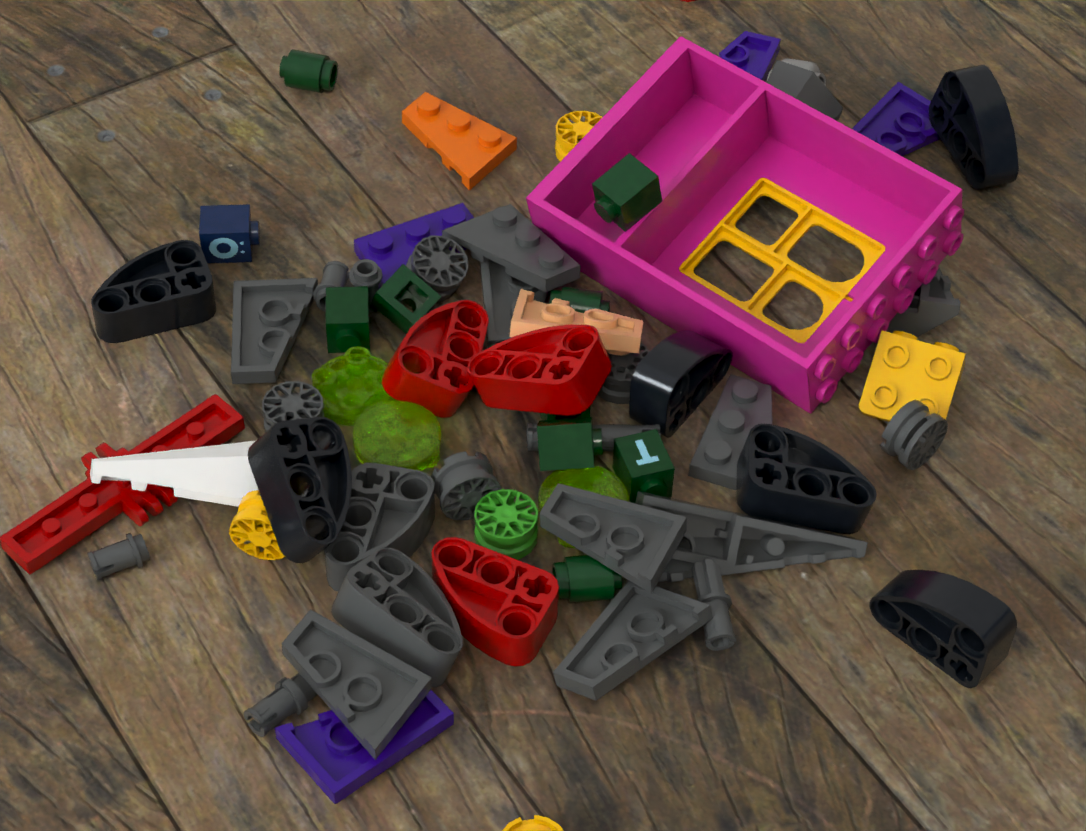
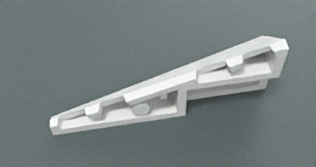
(198, 473)

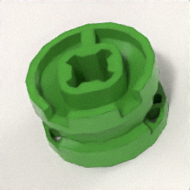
(506, 524)

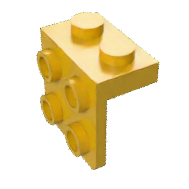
(909, 371)

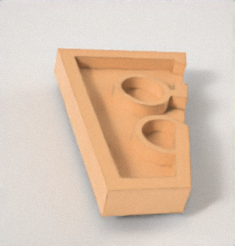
(618, 332)

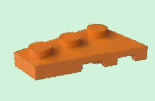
(458, 137)

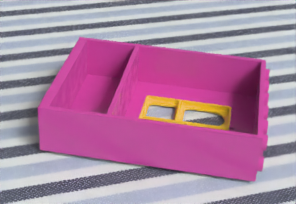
(718, 148)

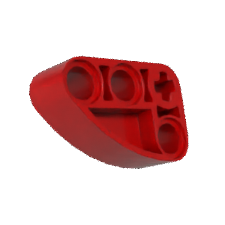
(435, 357)
(543, 370)
(497, 600)

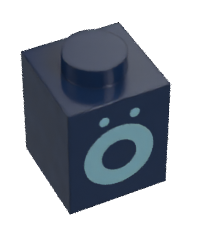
(228, 233)

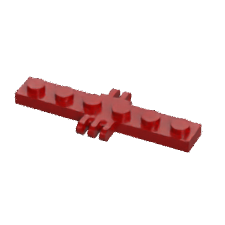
(93, 504)

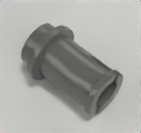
(366, 273)
(334, 275)
(119, 556)

